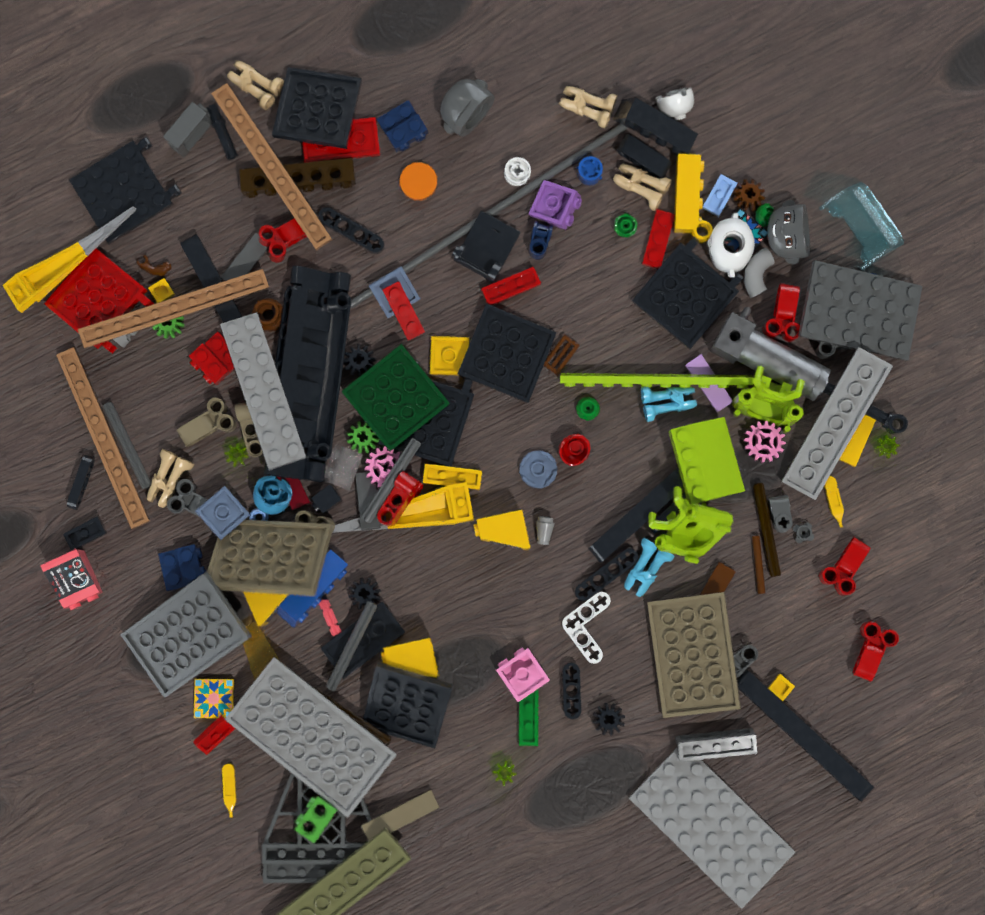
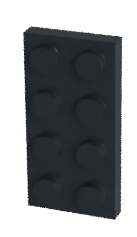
(380, 633)

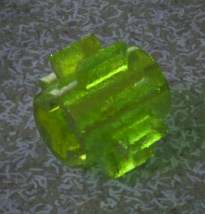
(884, 451)
(239, 459)
(509, 769)

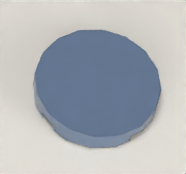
(542, 473)

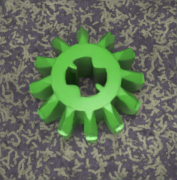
(165, 329)
(357, 441)

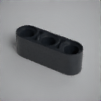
(643, 156)

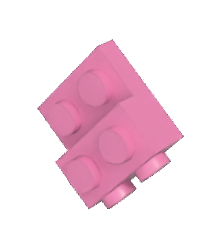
(522, 674)

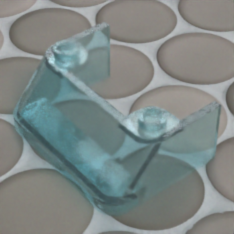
(867, 222)

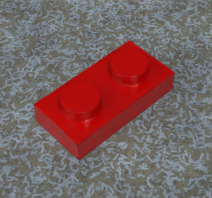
(213, 735)

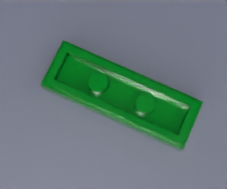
(528, 720)

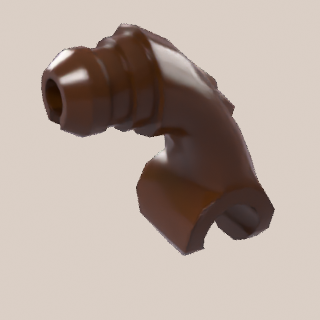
(159, 270)

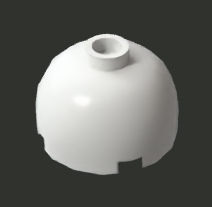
(676, 103)

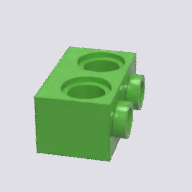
(319, 821)

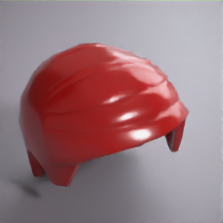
(574, 449)

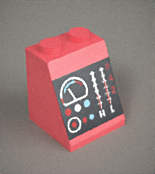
(72, 579)

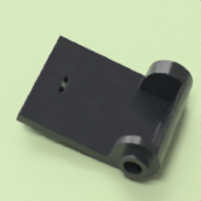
(486, 249)

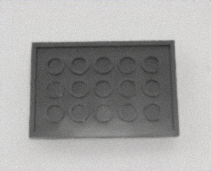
(860, 310)
(186, 635)

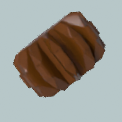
(755, 192)

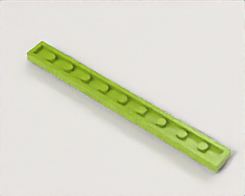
(647, 380)

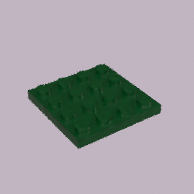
(395, 397)

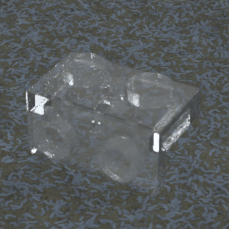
(342, 467)

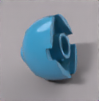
(272, 495)

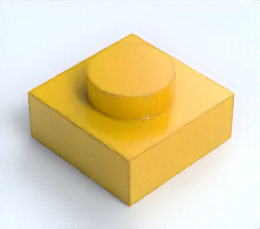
(161, 291)
(781, 687)

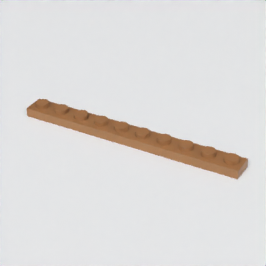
(271, 166)
(173, 308)
(103, 438)

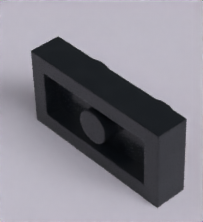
(85, 533)

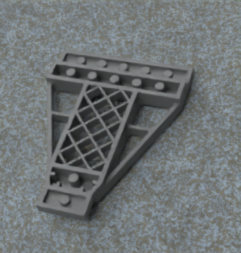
(306, 860)

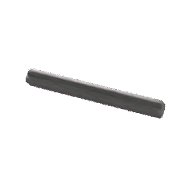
(127, 445)
(388, 483)
(351, 646)

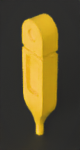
(834, 499)
(229, 787)

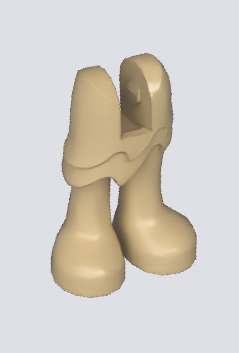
(245, 83)
(581, 98)
(638, 176)
(159, 481)

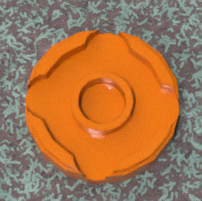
(418, 181)

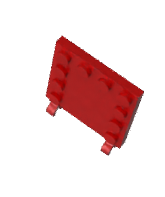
(96, 293)

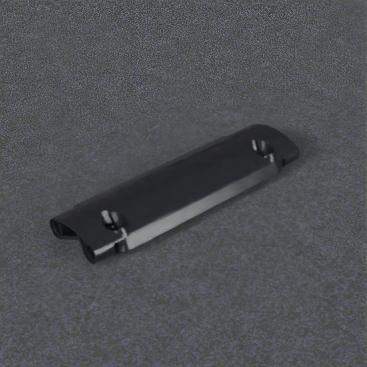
(312, 363)

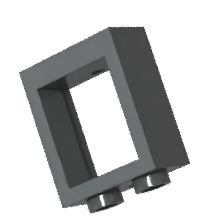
(188, 129)

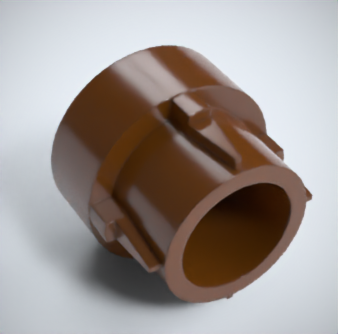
(268, 305)

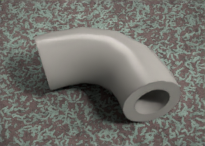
(754, 272)

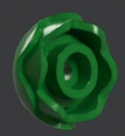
(763, 214)
(631, 224)
(585, 414)

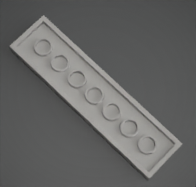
(263, 391)
(837, 423)

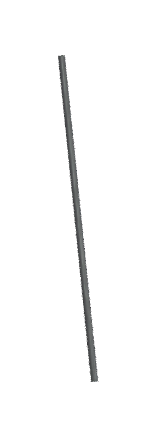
(502, 205)

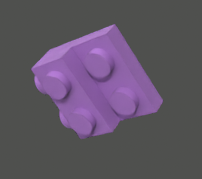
(555, 204)

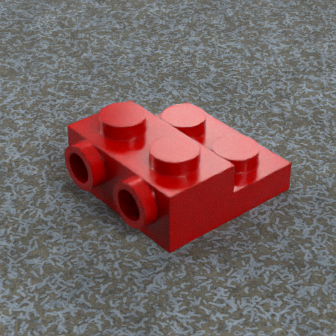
(213, 359)

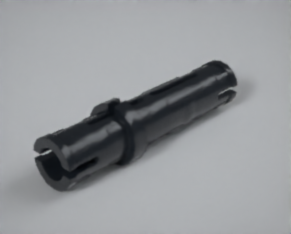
(222, 132)

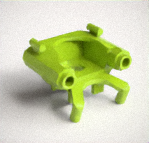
(770, 401)
(692, 530)

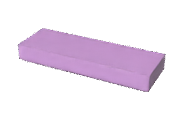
(717, 396)

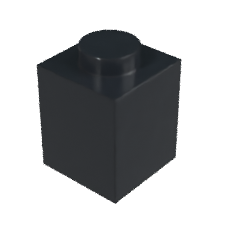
(326, 500)

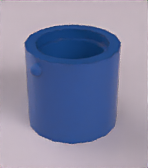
(590, 170)

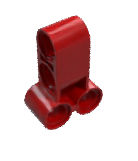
(282, 238)
(784, 313)
(407, 488)
(846, 566)
(872, 651)

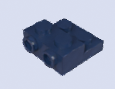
(402, 126)
(181, 566)

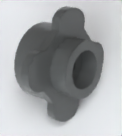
(808, 532)

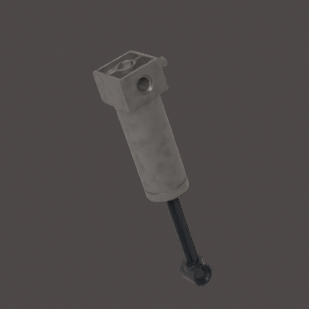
(783, 364)

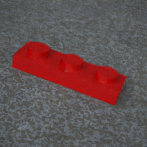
(658, 239)
(511, 286)
(403, 310)

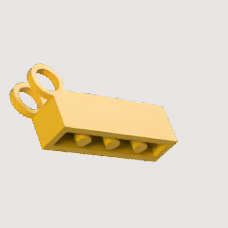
(688, 197)

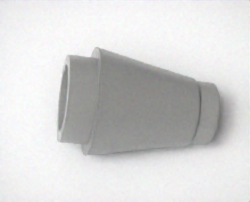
(544, 529)

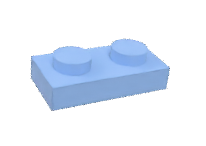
(719, 195)

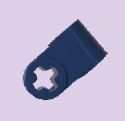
(540, 237)

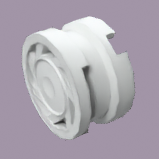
(517, 171)

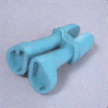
(674, 394)
(646, 577)

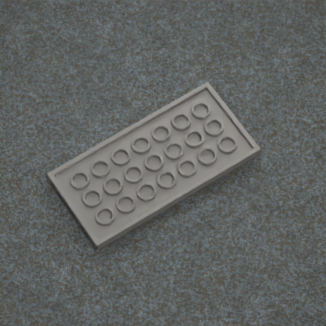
(310, 736)
(712, 826)

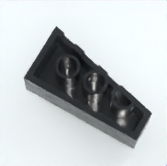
(655, 125)

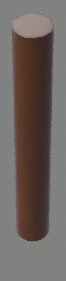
(758, 564)

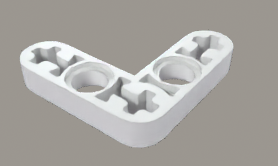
(579, 628)

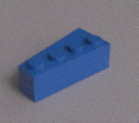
(296, 607)

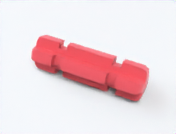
(330, 617)

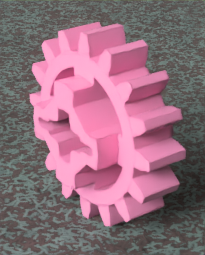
(770, 436)
(377, 465)

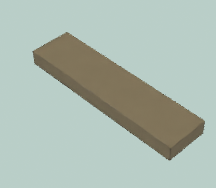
(401, 815)

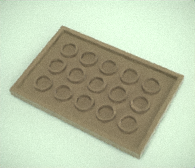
(271, 557)
(694, 655)

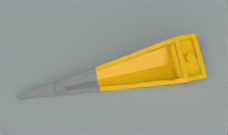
(41, 278)
(437, 508)

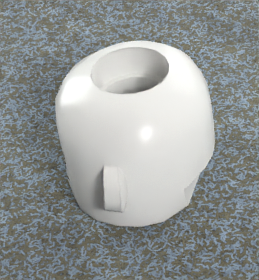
(725, 260)

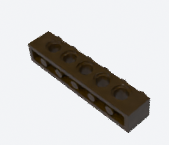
(249, 177)

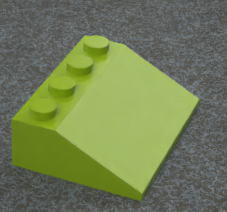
(706, 460)

